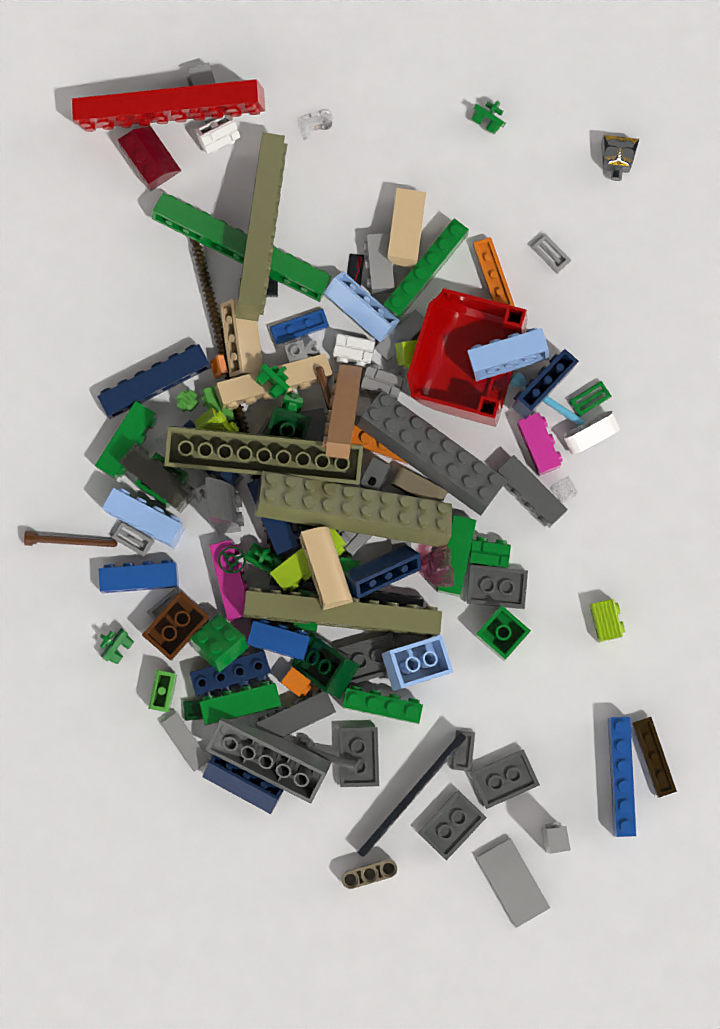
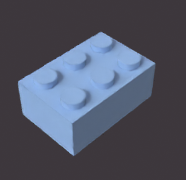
(417, 662)

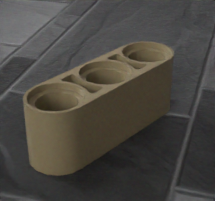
(417, 486)
(359, 874)

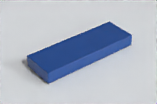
(299, 327)

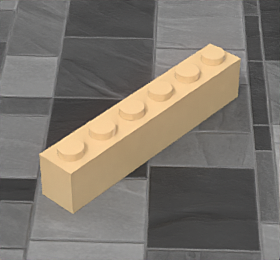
(247, 391)

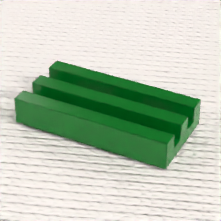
(577, 407)

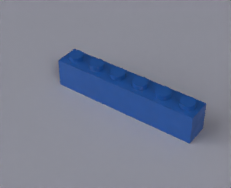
(621, 777)

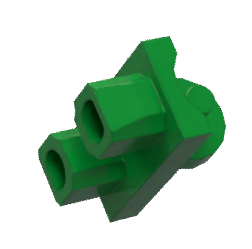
(495, 123)
(275, 377)
(292, 402)
(263, 558)
(110, 652)

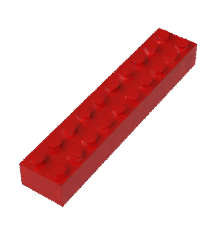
(169, 105)

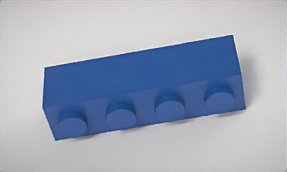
(138, 577)

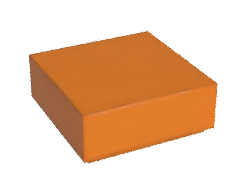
(218, 366)

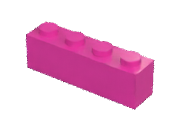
(231, 585)

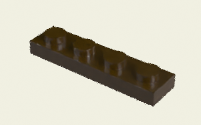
(654, 757)

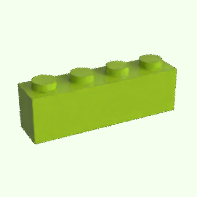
(296, 567)

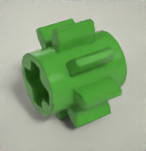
(187, 400)

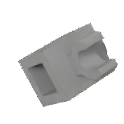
(297, 351)

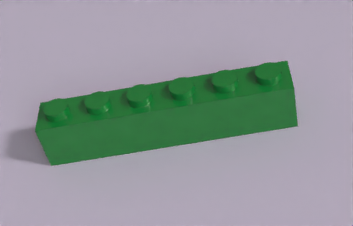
(426, 268)

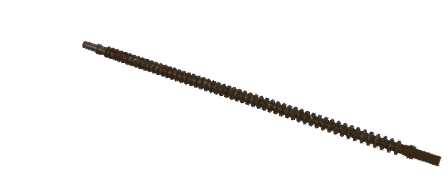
(220, 340)

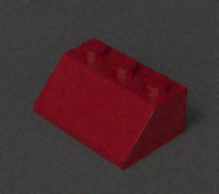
(149, 156)

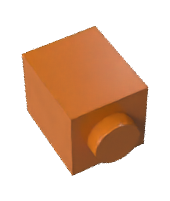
(296, 682)

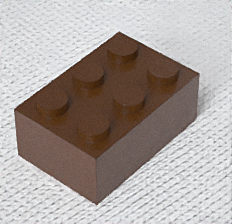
(175, 626)

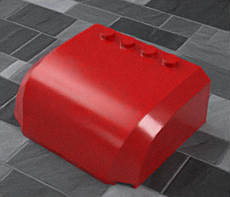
(441, 366)

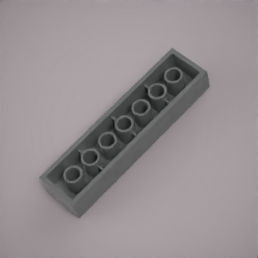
(431, 452)

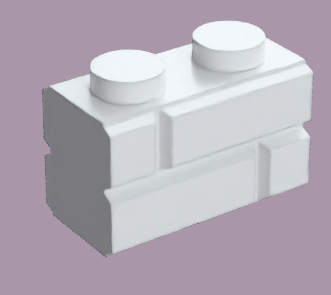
(217, 134)
(353, 350)

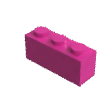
(539, 444)

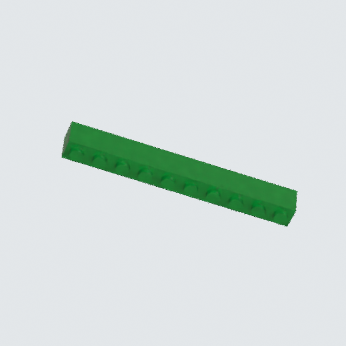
(232, 243)

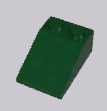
(288, 423)
(326, 666)

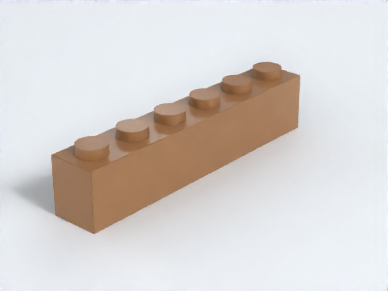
(343, 411)

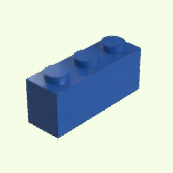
(278, 639)

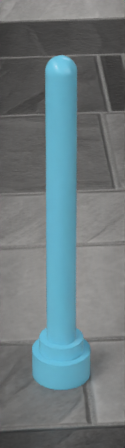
(520, 382)

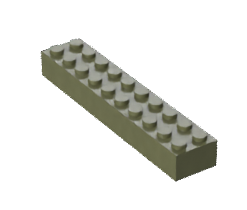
(262, 227)
(257, 453)
(353, 509)
(354, 615)

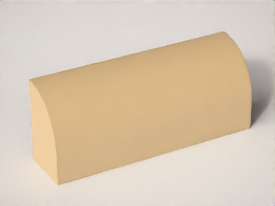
(406, 227)
(241, 341)
(325, 567)

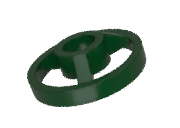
(227, 560)

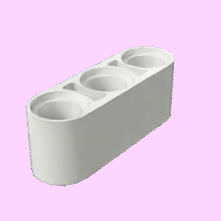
(591, 432)

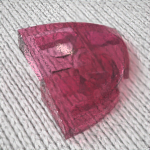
(437, 567)

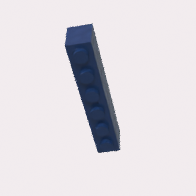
(154, 381)

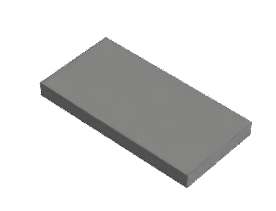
(513, 882)

